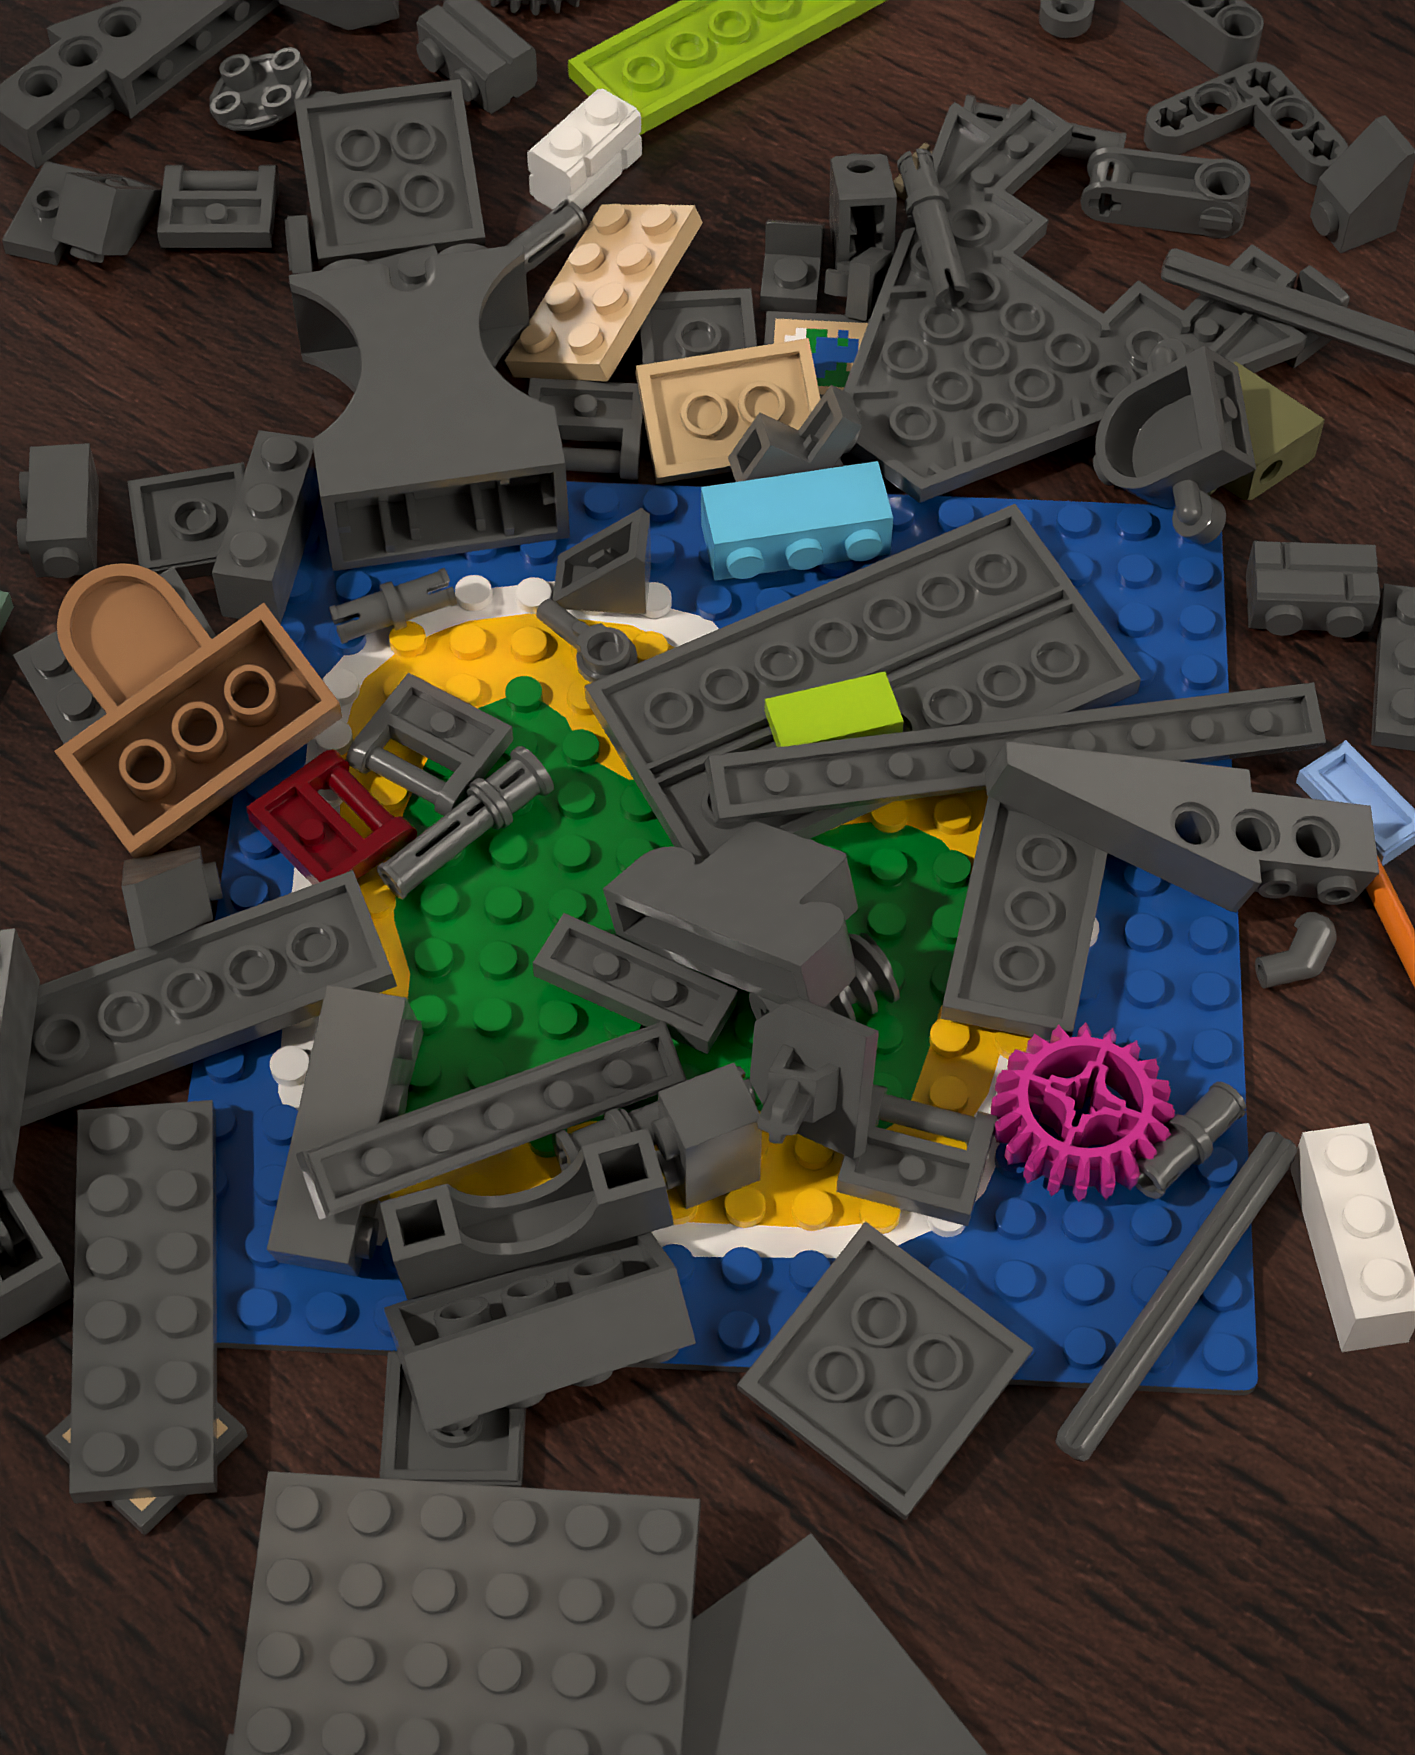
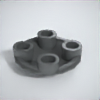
(259, 89)

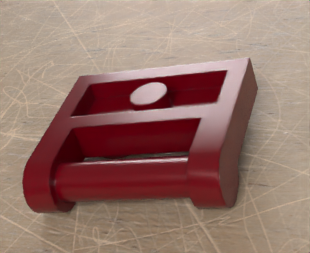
(315, 834)

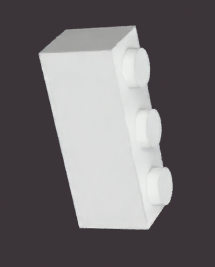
(1355, 1237)

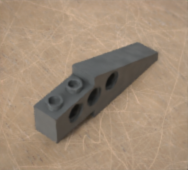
(113, 61)
(1193, 823)

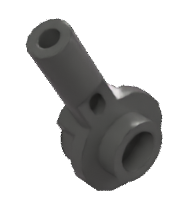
(599, 648)

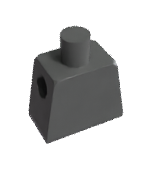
(861, 197)

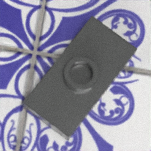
(34, 223)

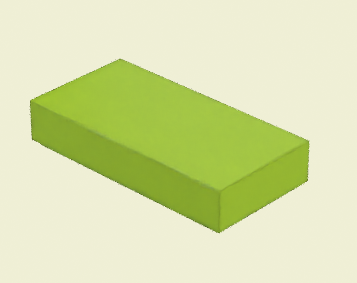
(835, 712)

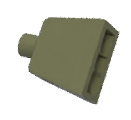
(1281, 435)

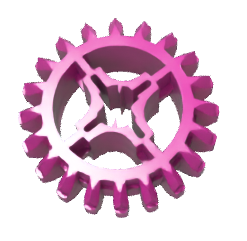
(1039, 1086)

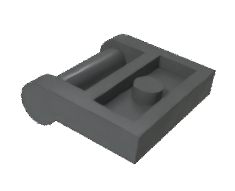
(218, 208)
(597, 414)
(437, 728)
(916, 1171)

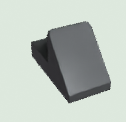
(791, 266)

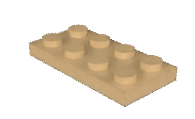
(604, 292)

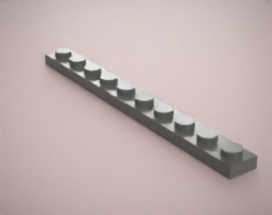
(958, 756)

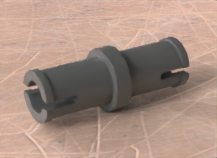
(393, 605)
(1190, 1138)

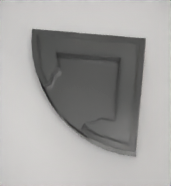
(299, 243)

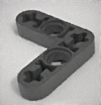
(1247, 102)

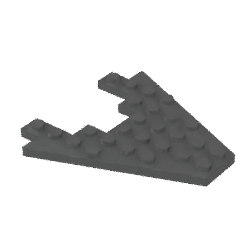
(1025, 357)

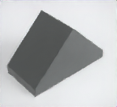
(608, 569)

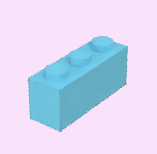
(796, 521)

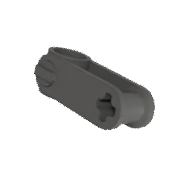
(1167, 192)

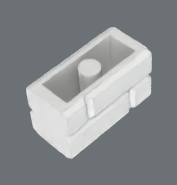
(585, 151)

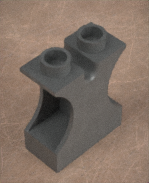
(435, 439)

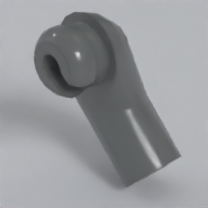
(1306, 955)

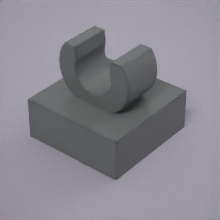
(859, 281)

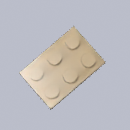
(707, 402)

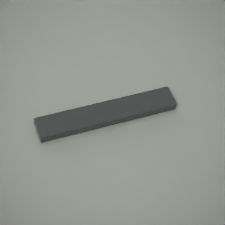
(489, 1119)

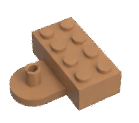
(182, 710)

